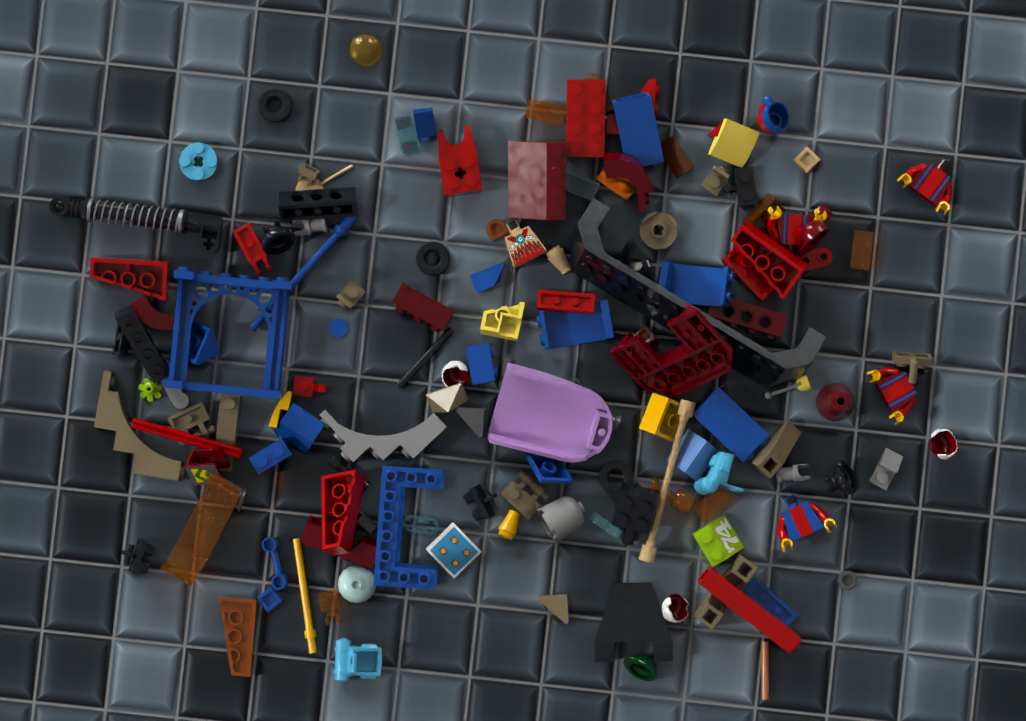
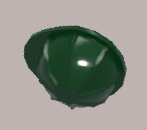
(641, 667)

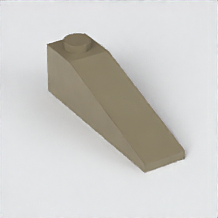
(228, 422)

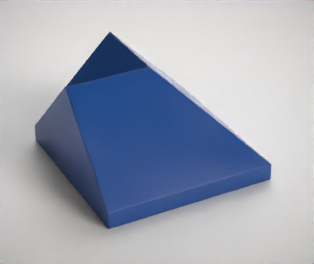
(202, 344)
(548, 469)

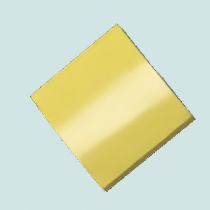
(734, 143)

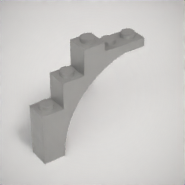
(412, 440)

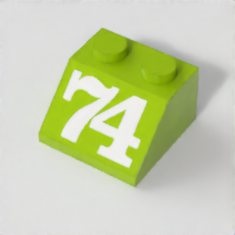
(718, 540)

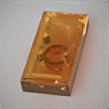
(545, 112)

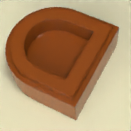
(496, 229)

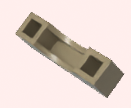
(712, 608)

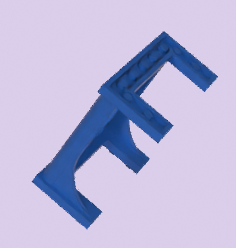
(280, 296)
(388, 568)

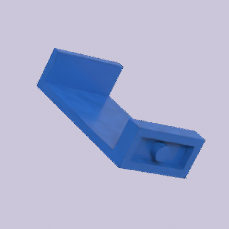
(638, 128)
(698, 284)
(570, 329)
(731, 425)

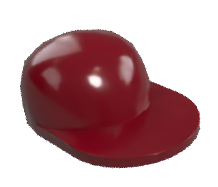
(812, 235)

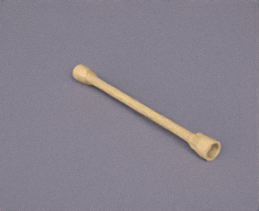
(648, 550)

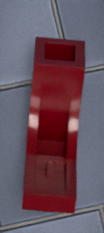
(624, 166)
(152, 317)

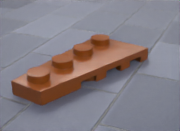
(239, 631)

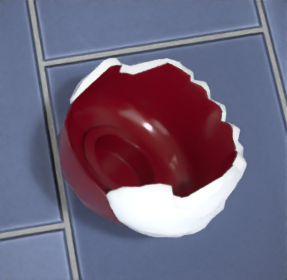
(454, 373)
(943, 444)
(675, 608)

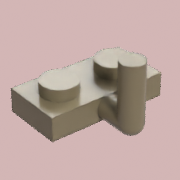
(915, 360)

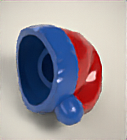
(773, 116)

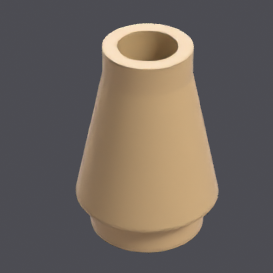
(558, 259)

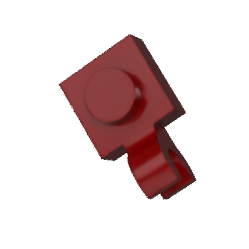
(305, 386)

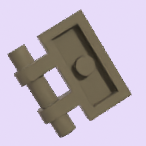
(190, 418)
(521, 499)

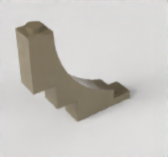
(112, 416)

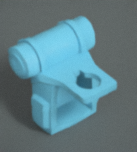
(717, 476)
(356, 660)

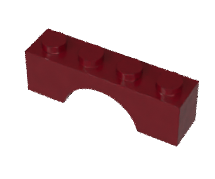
(361, 552)

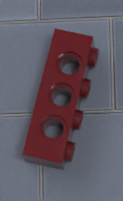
(775, 319)

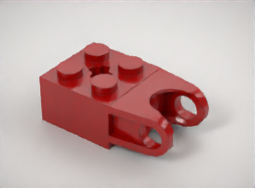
(456, 158)

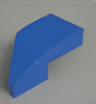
(488, 277)

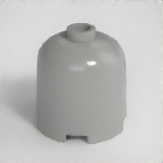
(561, 517)

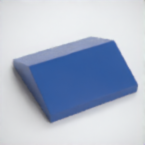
(299, 428)

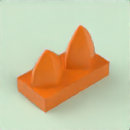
(620, 186)

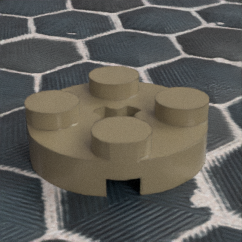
(661, 220)

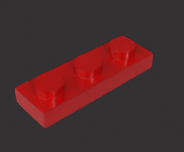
(566, 301)

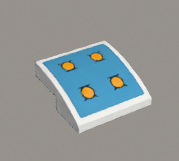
(453, 550)

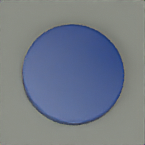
(338, 328)

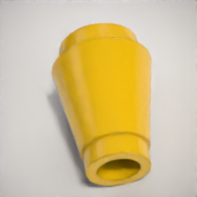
(509, 525)

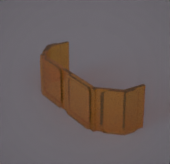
(202, 529)

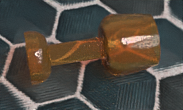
(681, 500)

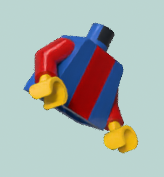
(800, 521)

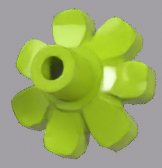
(154, 392)

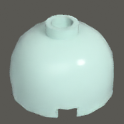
(356, 584)

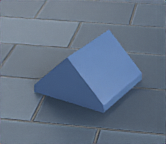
(694, 455)

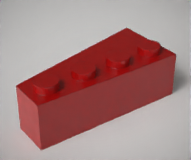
(770, 258)
(143, 276)
(340, 508)

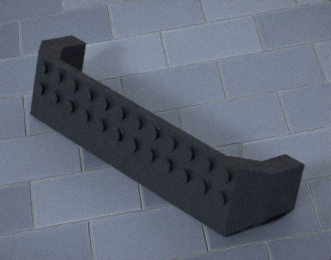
(661, 305)

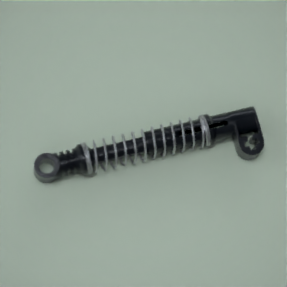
(144, 216)

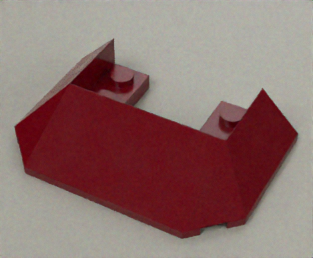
(683, 368)

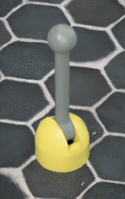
(801, 384)

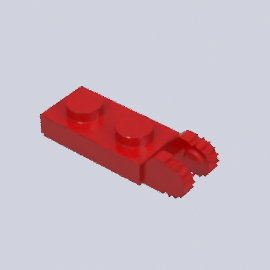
(252, 248)

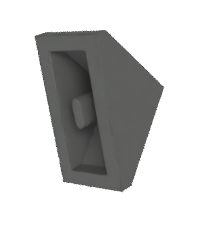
(473, 417)

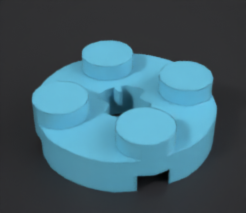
(209, 161)

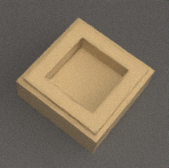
(806, 159)

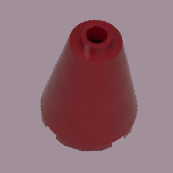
(827, 402)

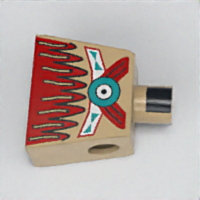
(522, 244)

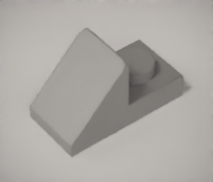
(885, 469)

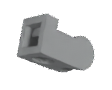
(177, 396)

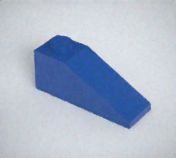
(425, 124)

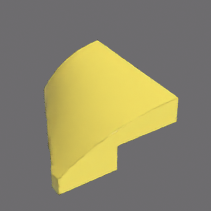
(503, 322)

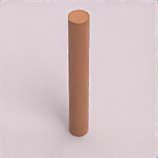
(765, 670)

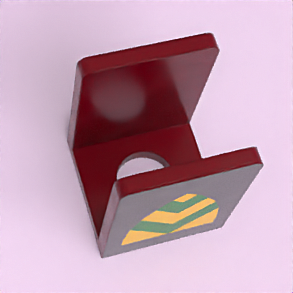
(205, 462)

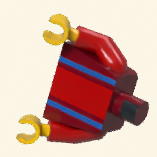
(930, 183)
(787, 227)
(895, 390)

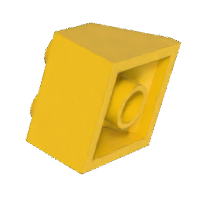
(661, 417)

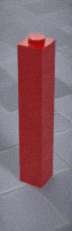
(749, 609)

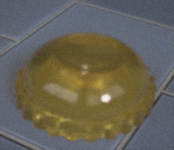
(365, 49)

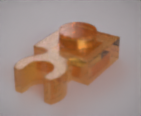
(329, 602)

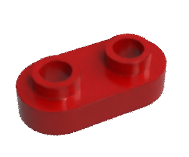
(814, 258)

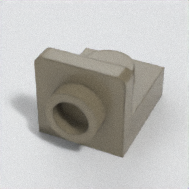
(716, 180)
(350, 295)

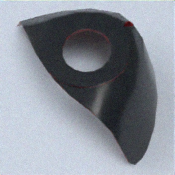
(631, 252)

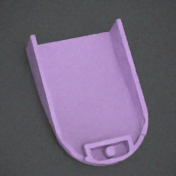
(549, 416)

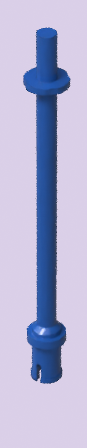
(339, 231)

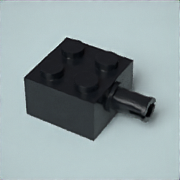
(634, 510)

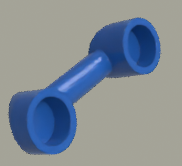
(271, 545)

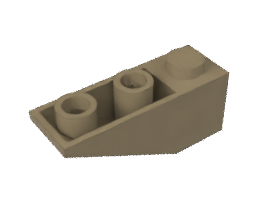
(776, 450)

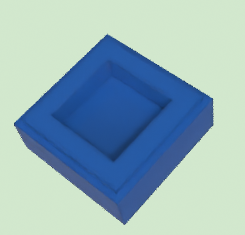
(269, 599)

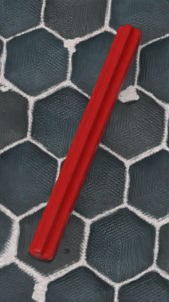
(185, 437)

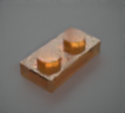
(861, 250)
(712, 503)

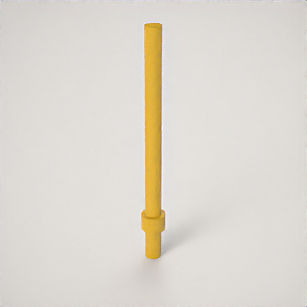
(310, 633)

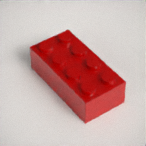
(585, 117)

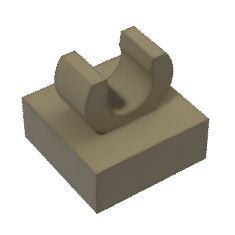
(309, 172)

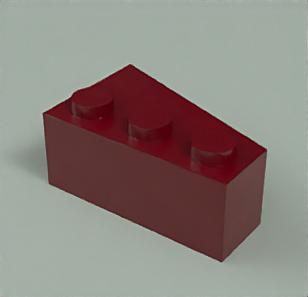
(422, 308)

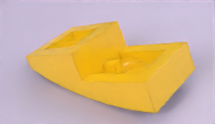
(284, 404)

